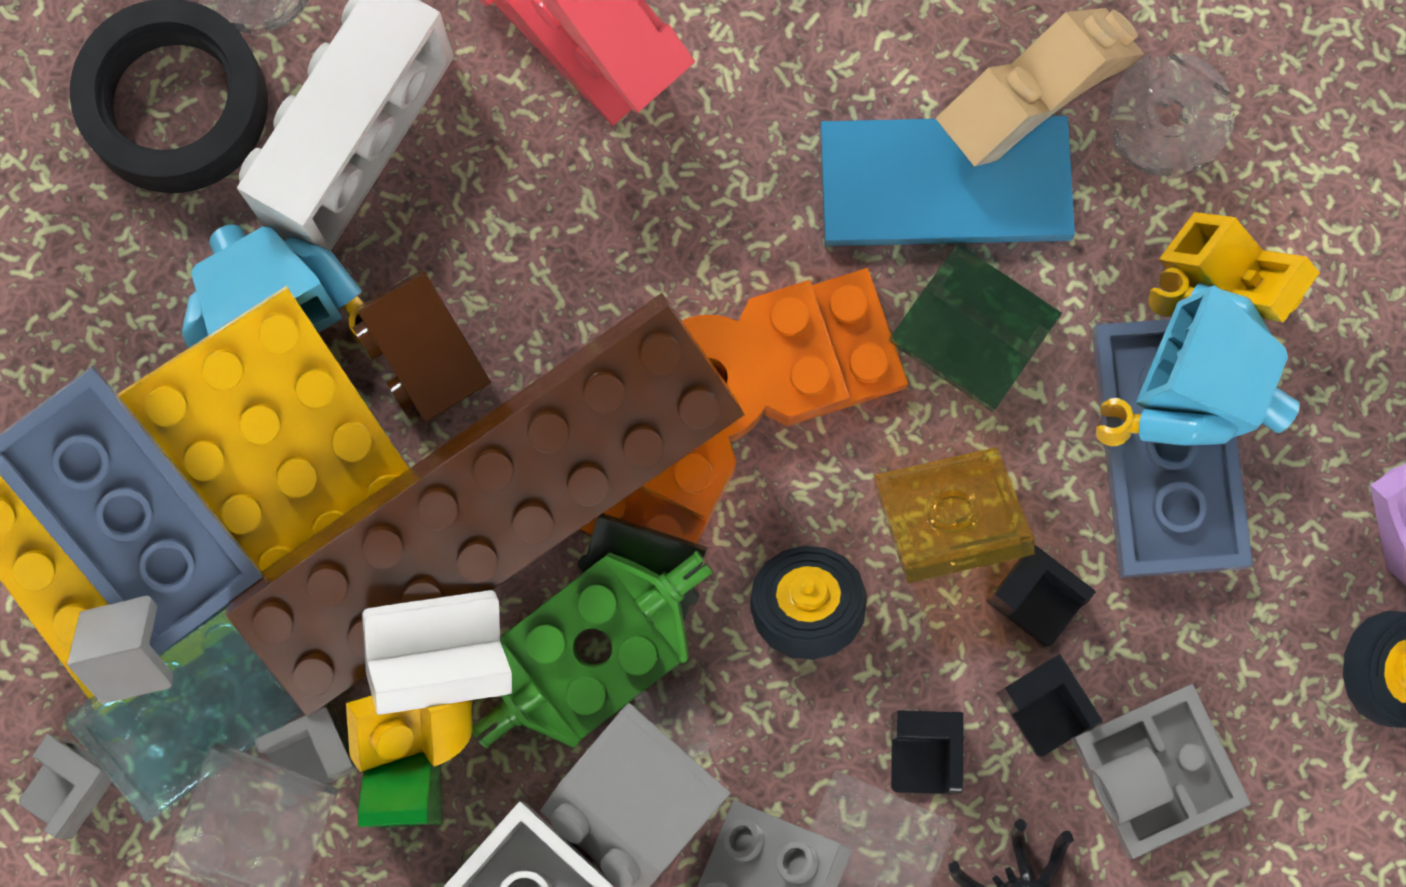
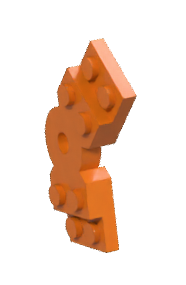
(785, 357)

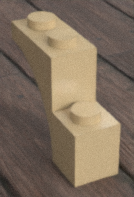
(1049, 74)

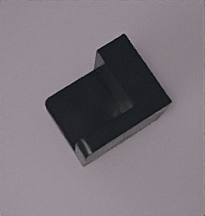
(1041, 596)
(1049, 706)
(927, 752)

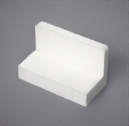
(435, 652)

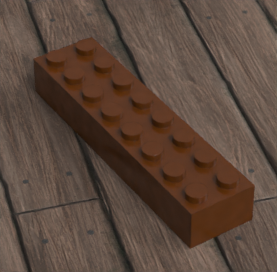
(489, 498)

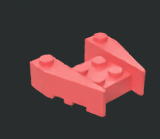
(605, 48)

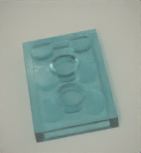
(161, 739)

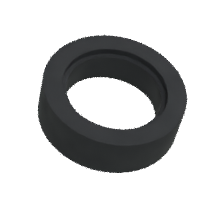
(126, 38)

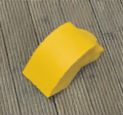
(1225, 255)
(384, 738)

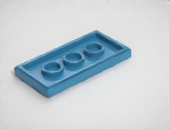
(917, 187)

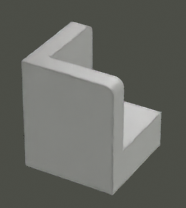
(114, 651)
(311, 746)
(64, 786)

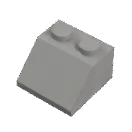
(633, 800)

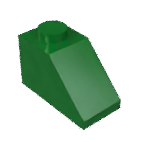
(401, 794)

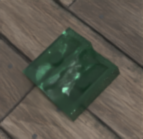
(975, 327)

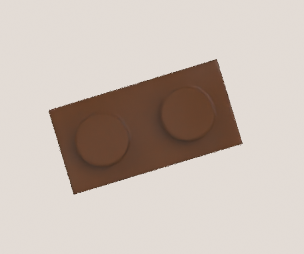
(422, 347)

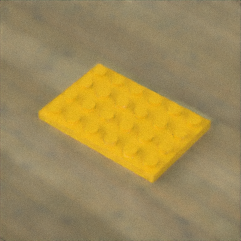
(255, 427)

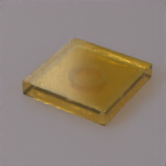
(953, 515)

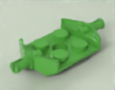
(561, 691)

